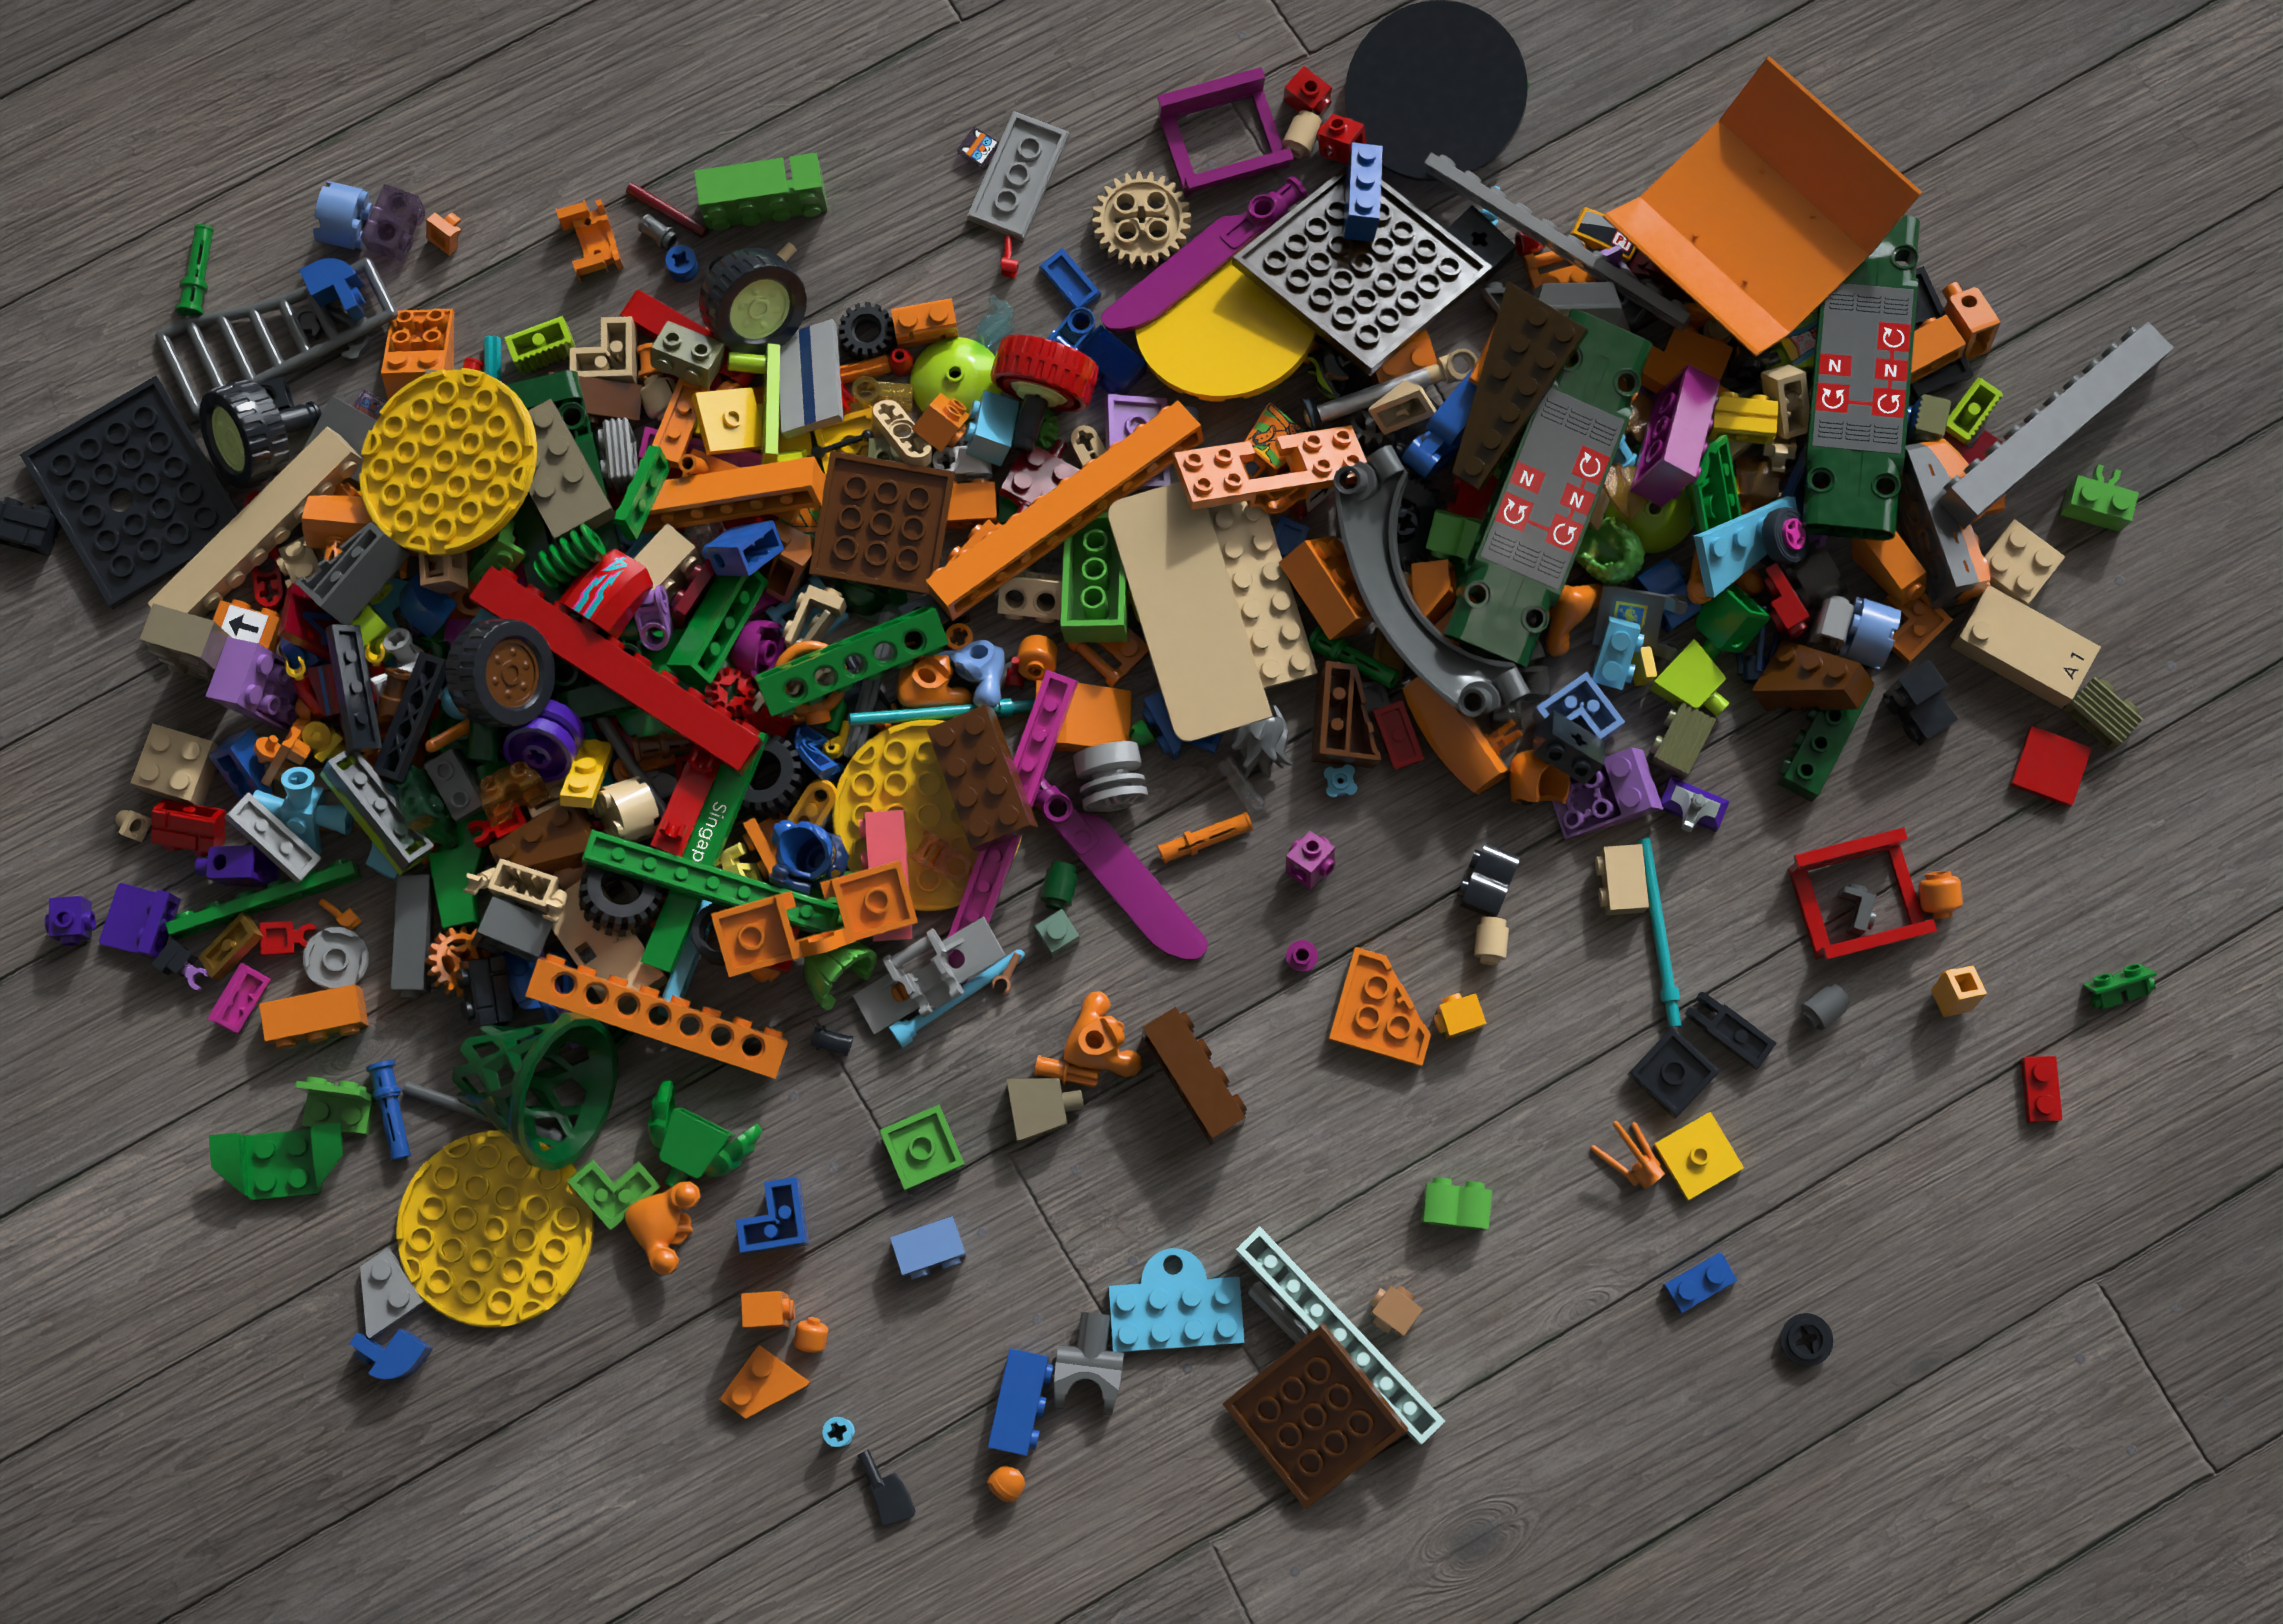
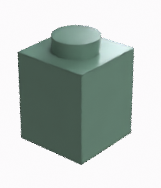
(1057, 933)

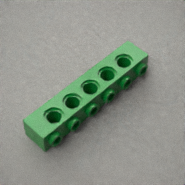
(774, 681)

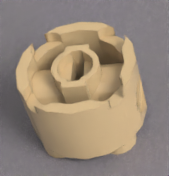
(627, 810)

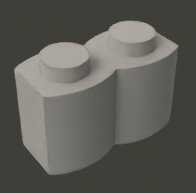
(1831, 625)

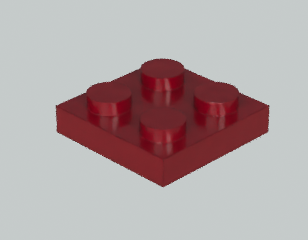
(687, 602)

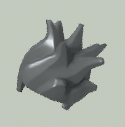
(1263, 743)

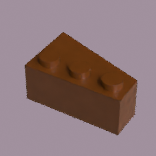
(1341, 719)
(549, 841)

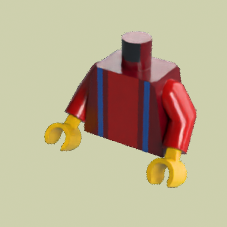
(318, 687)

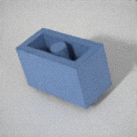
(928, 1247)

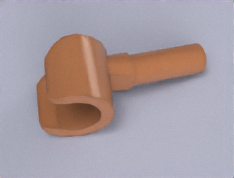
(1007, 974)

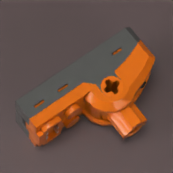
(1935, 538)

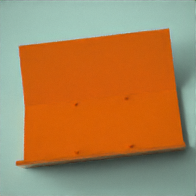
(1767, 210)

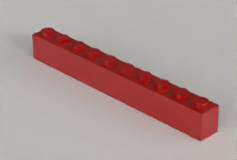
(619, 671)

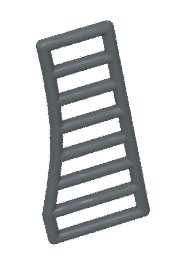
(253, 312)

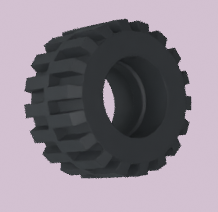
(786, 790)
(615, 916)

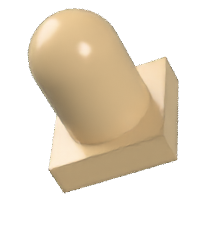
(139, 825)

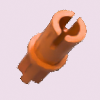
(1066, 1072)

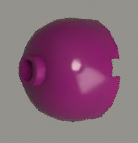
(757, 647)

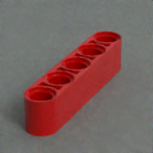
(652, 316)

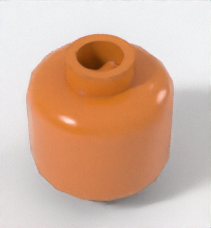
(1036, 656)
(1940, 894)

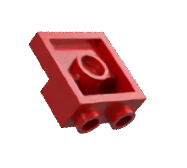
(1787, 610)

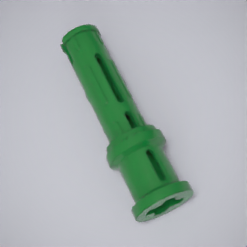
(196, 285)
(1341, 648)

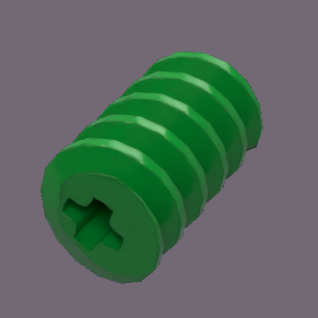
(570, 558)

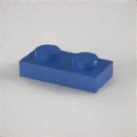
(1700, 1282)

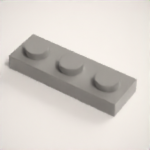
(272, 837)

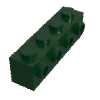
(1817, 750)

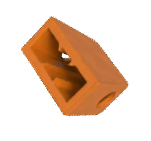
(1971, 318)

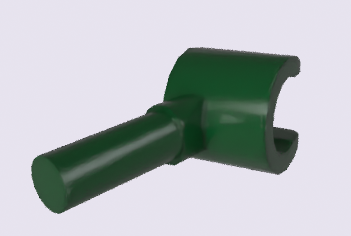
(438, 648)

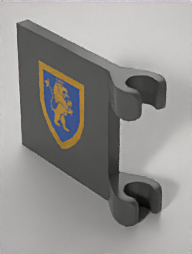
(1641, 608)

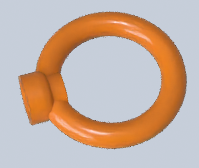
(818, 712)

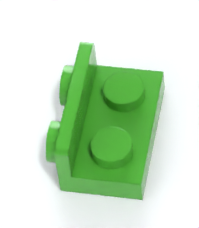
(495, 552)

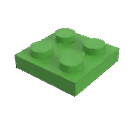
(922, 1147)

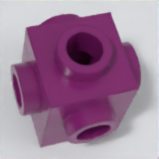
(1310, 859)

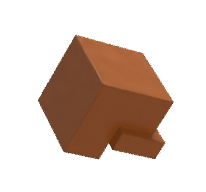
(791, 566)

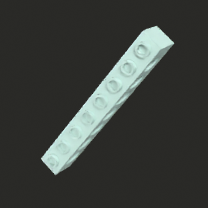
(1314, 1308)

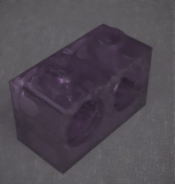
(385, 221)

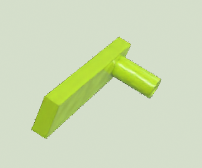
(770, 368)

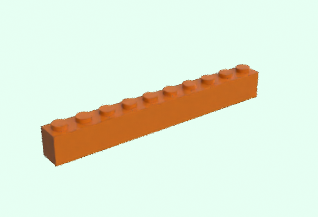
(1064, 510)

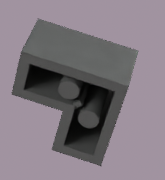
(512, 929)

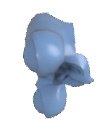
(981, 664)

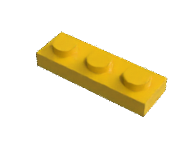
(586, 774)

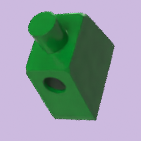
(1730, 621)

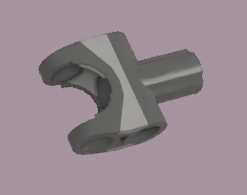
(1089, 1362)

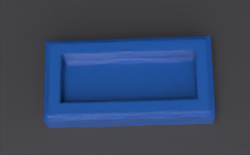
(1069, 280)

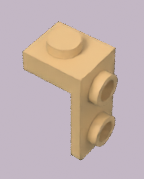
(814, 597)

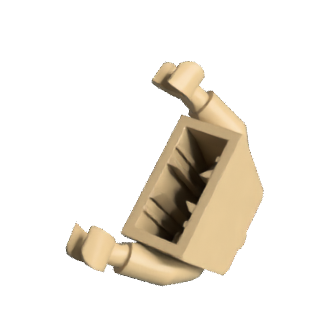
(524, 885)

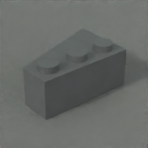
(355, 574)

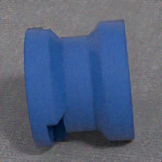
(685, 270)

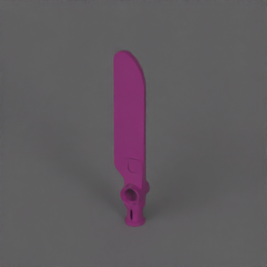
(1199, 260)
(1123, 877)

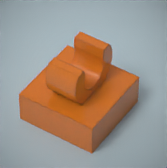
(443, 232)

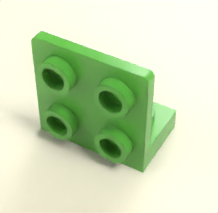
(337, 1104)

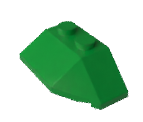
(1715, 491)

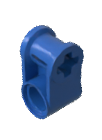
(1068, 334)

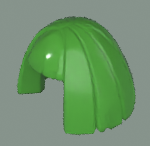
(826, 968)

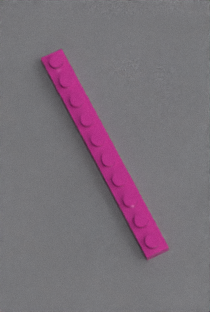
(1031, 763)

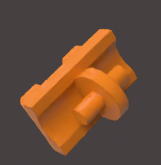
(270, 750)

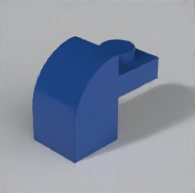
(335, 279)
(423, 607)
(396, 1361)

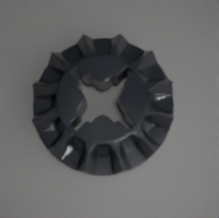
(1820, 1346)

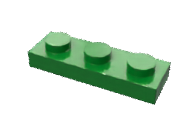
(642, 492)

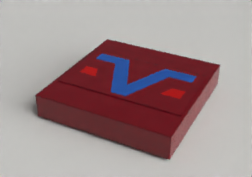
(305, 622)

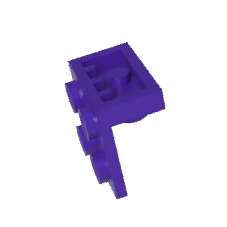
(139, 920)

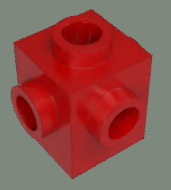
(1337, 136)

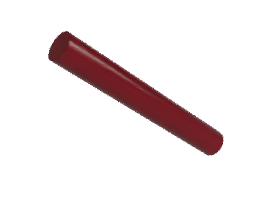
(667, 210)

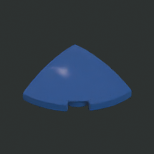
(809, 747)

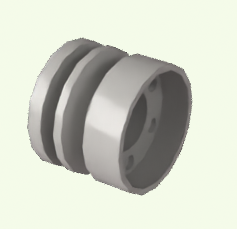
(1110, 778)

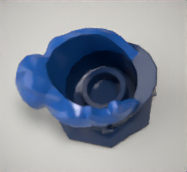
(809, 851)

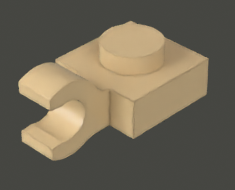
(1780, 451)

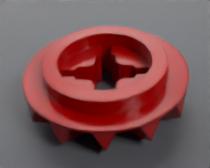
(725, 677)

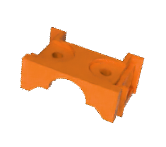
(595, 239)

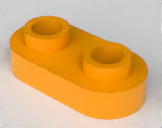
(811, 805)

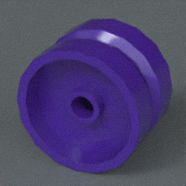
(547, 741)

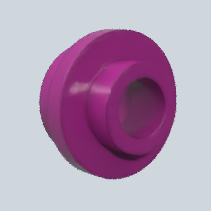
(1297, 965)

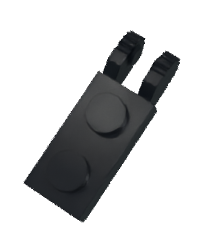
(1733, 1031)

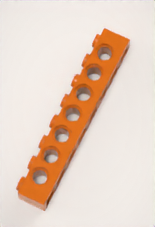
(765, 1061)

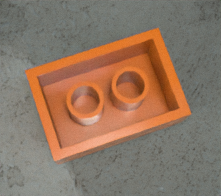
(1327, 586)

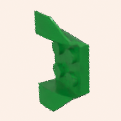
(277, 1162)

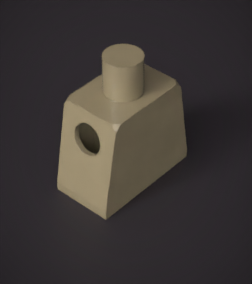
(1040, 1106)

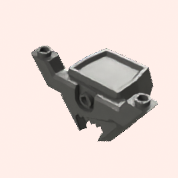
(1594, 298)

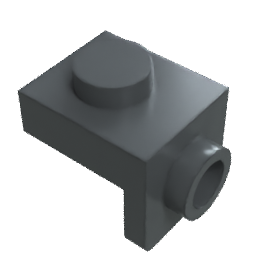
(1862, 915)

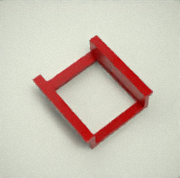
(1858, 848)

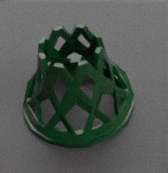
(507, 1096)

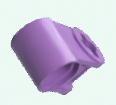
(654, 613)

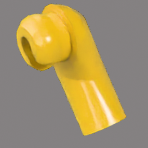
(835, 747)

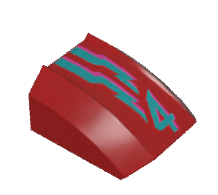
(609, 592)

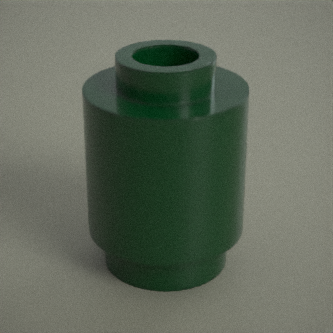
(1059, 886)

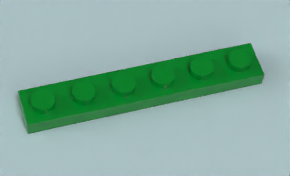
(253, 902)

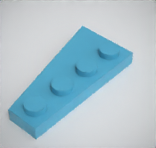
(1733, 547)

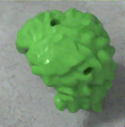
(1611, 552)

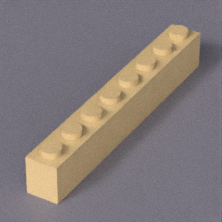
(259, 526)

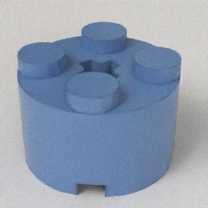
(341, 215)
(1870, 633)

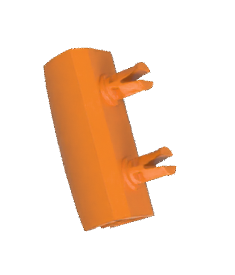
(333, 520)
(1459, 739)

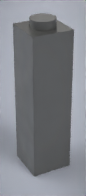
(413, 935)

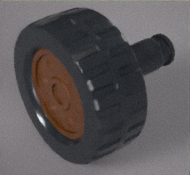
(500, 673)

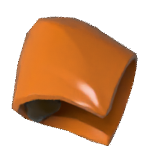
(1536, 780)

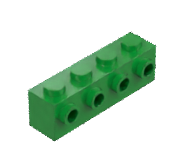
(715, 627)

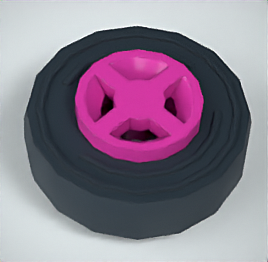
(1784, 536)

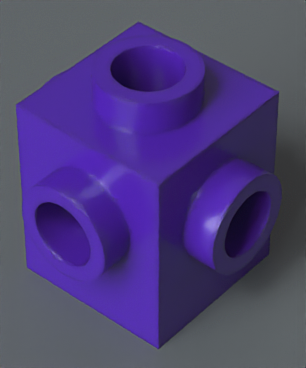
(70, 920)

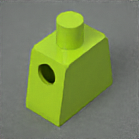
(1692, 680)

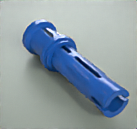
(386, 1094)

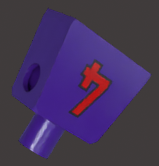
(237, 866)

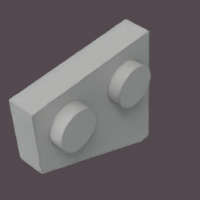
(386, 1293)

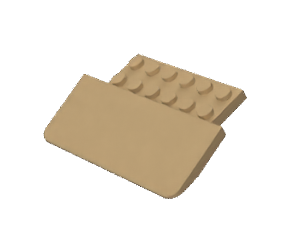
(1210, 607)

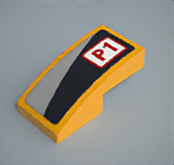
(1599, 233)

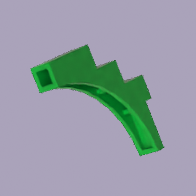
(452, 865)

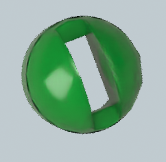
(1141, 733)

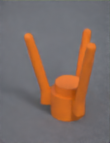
(1646, 1167)

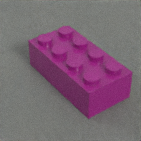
(1676, 436)

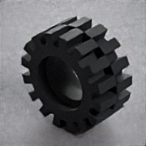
(867, 315)

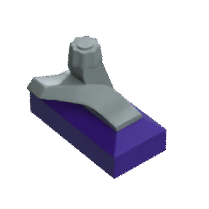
(1693, 805)

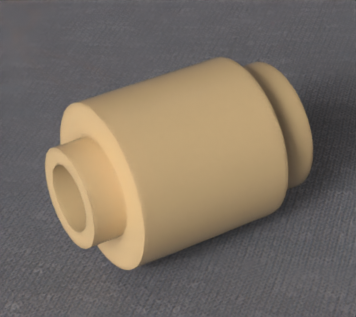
(1302, 134)
(1491, 940)

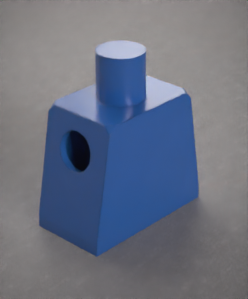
(731, 550)

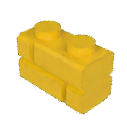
(1745, 418)

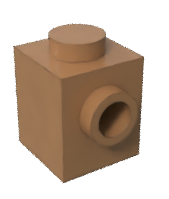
(1394, 1310)

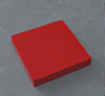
(2050, 766)

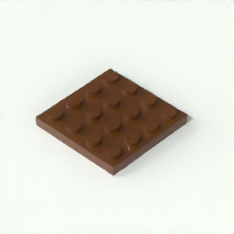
(881, 522)
(1315, 1416)

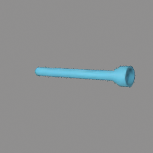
(906, 1030)

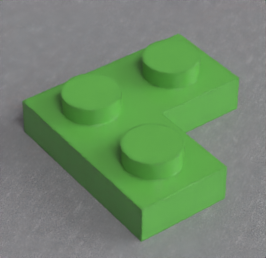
(612, 1198)

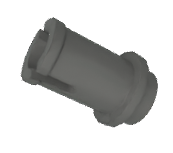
(658, 232)

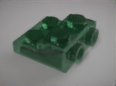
(424, 808)

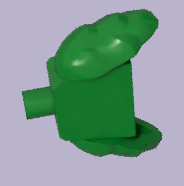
(692, 1142)

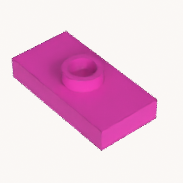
(239, 998)

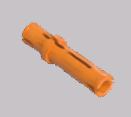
(1205, 837)

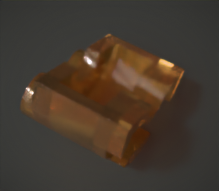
(1757, 483)
(509, 789)

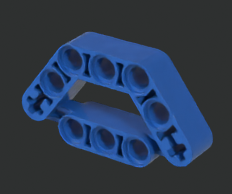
(1445, 432)

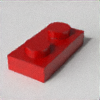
(1398, 735)
(2041, 1089)

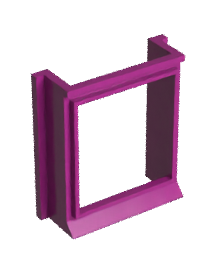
(1208, 96)

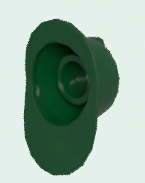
(870, 601)

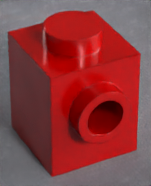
(1308, 92)

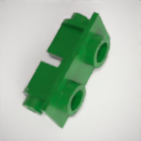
(2133, 980)

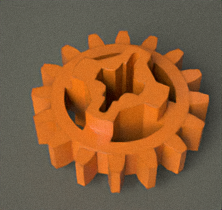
(450, 956)

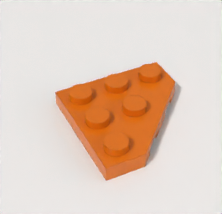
(1378, 1012)

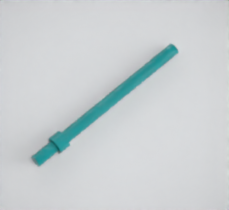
(1003, 709)
(1669, 993)

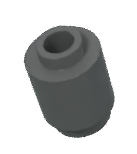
(1825, 1007)

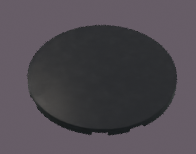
(1438, 84)

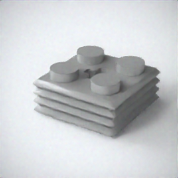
(619, 454)

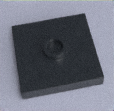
(1673, 1073)

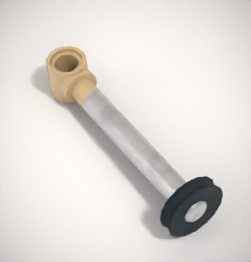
(1365, 398)

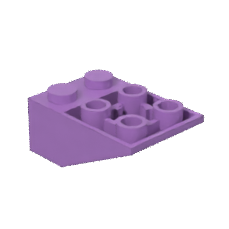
(254, 684)
(1613, 796)

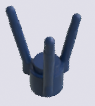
(1756, 664)

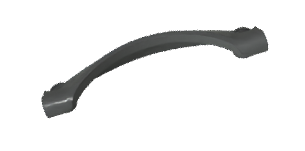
(1370, 540)

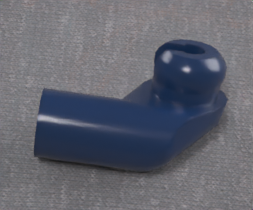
(780, 879)

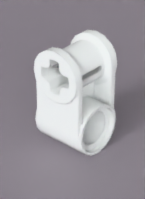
(964, 465)

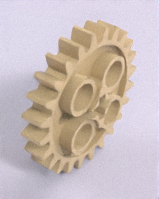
(1143, 245)

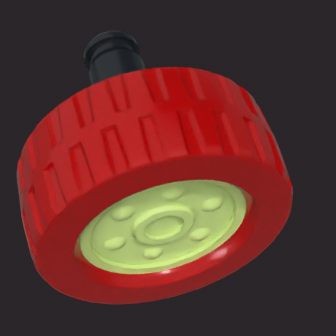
(1042, 377)

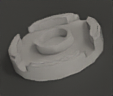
(335, 958)

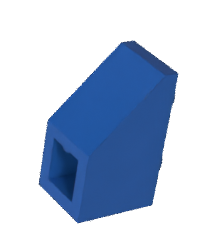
(1156, 715)

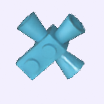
(306, 808)

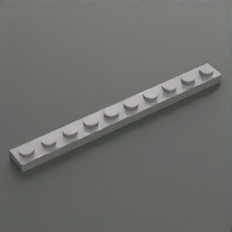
(1567, 247)

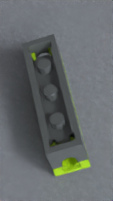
(375, 810)

